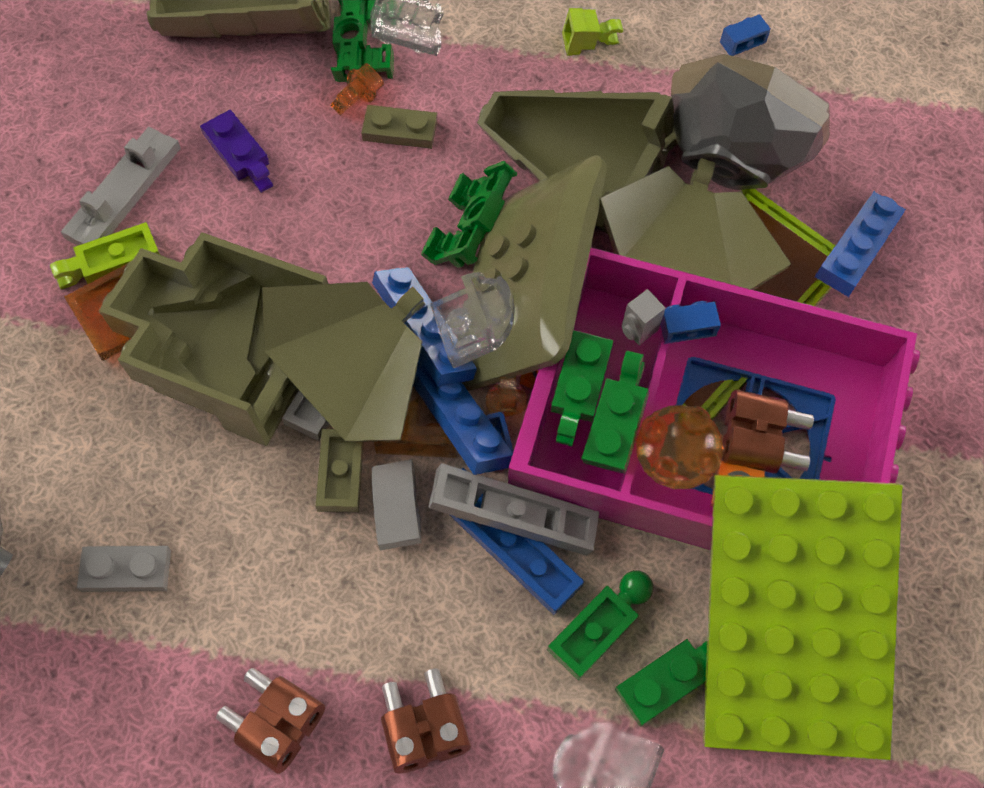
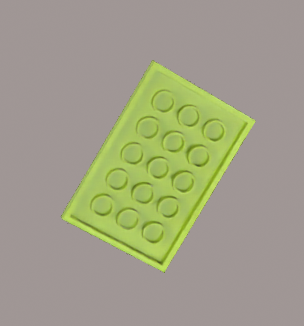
(802, 616)

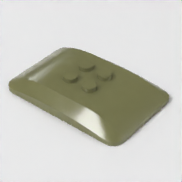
(543, 256)

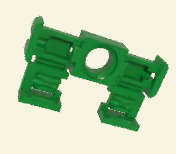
(355, 52)
(482, 206)

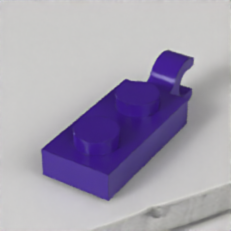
(238, 149)

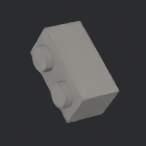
(642, 317)

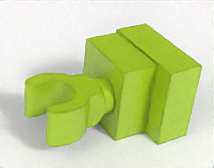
(583, 31)

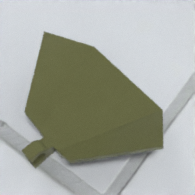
(692, 228)
(346, 353)

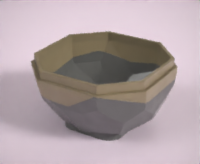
(746, 120)

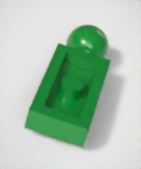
(601, 624)

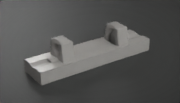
(122, 187)
(514, 509)

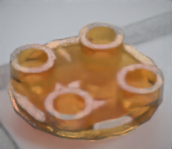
(679, 446)

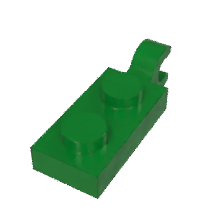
(580, 383)
(618, 418)
(664, 681)

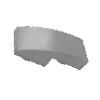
(396, 505)

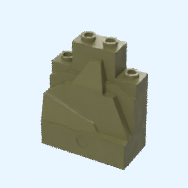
(202, 331)

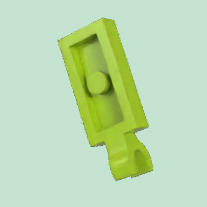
(103, 255)

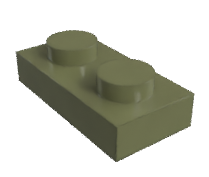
(399, 126)
(339, 474)

